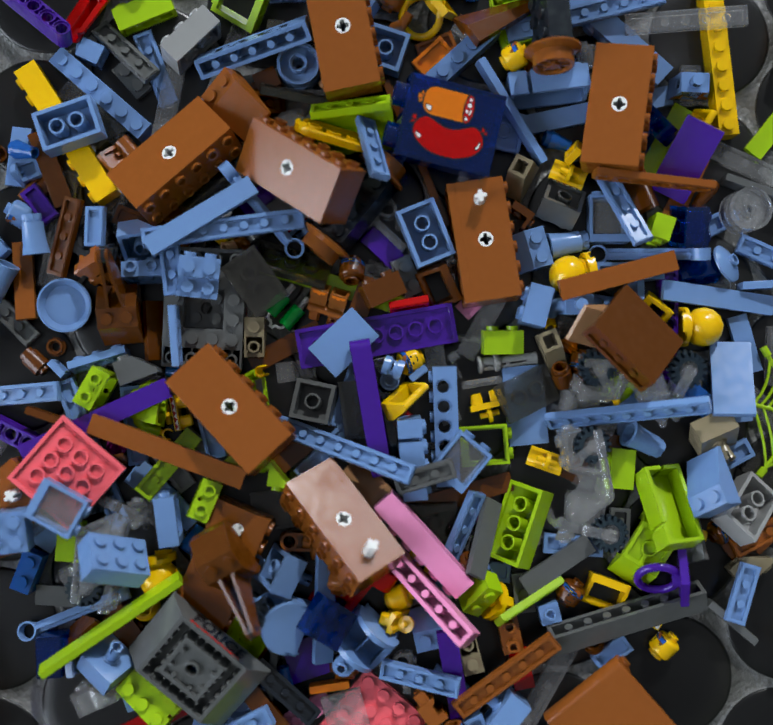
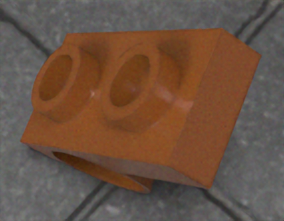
(115, 154)

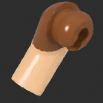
(240, 242)

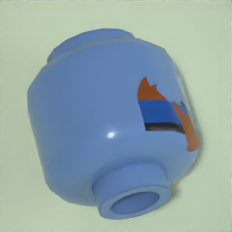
(14, 211)

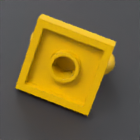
(440, 8)

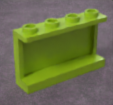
(344, 112)

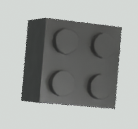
(314, 402)

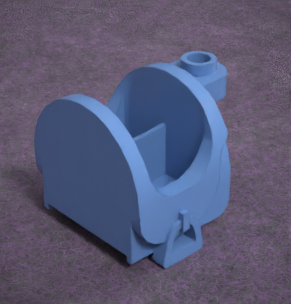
(280, 624)
(364, 644)

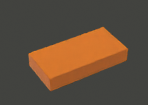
(431, 56)
(328, 686)

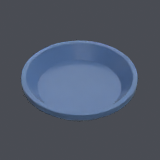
(64, 305)

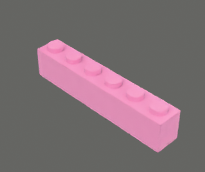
(423, 543)
(435, 601)

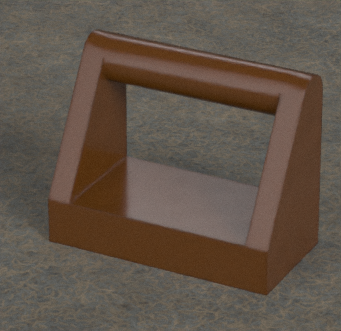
(642, 196)
(442, 267)

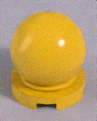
(571, 266)
(699, 326)
(160, 568)

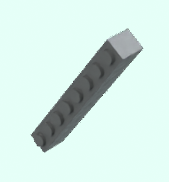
(626, 618)

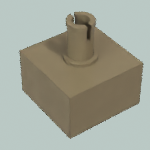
(713, 432)

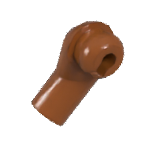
(403, 23)

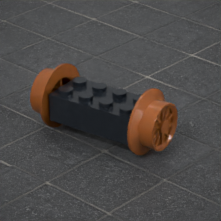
(552, 39)
(334, 240)

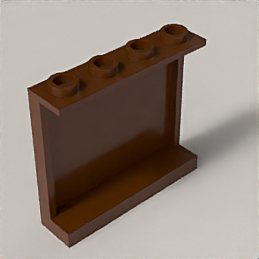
(633, 339)

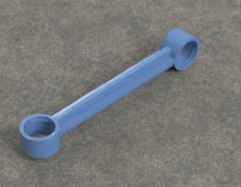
(258, 206)
(639, 253)
(63, 617)

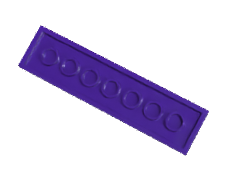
(396, 332)

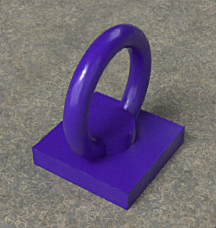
(679, 578)

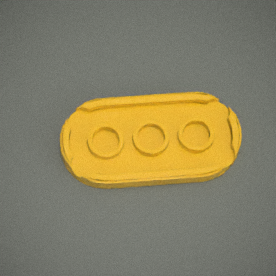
(328, 133)

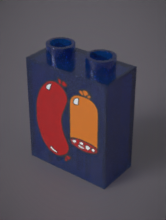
(444, 125)

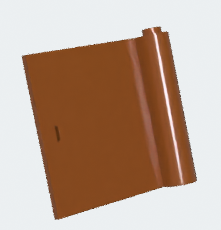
(608, 698)

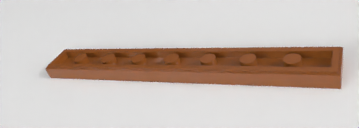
(166, 451)

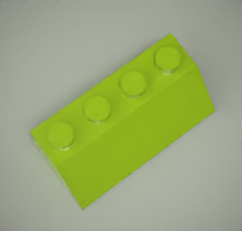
(520, 524)

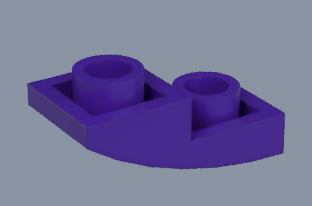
(380, 247)

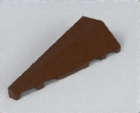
(487, 23)

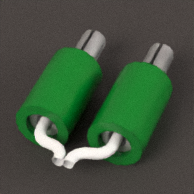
(292, 316)

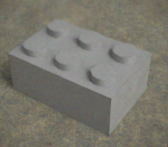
(190, 39)
(749, 518)

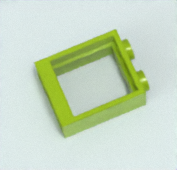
(254, 20)
(91, 392)
(507, 434)
(208, 493)

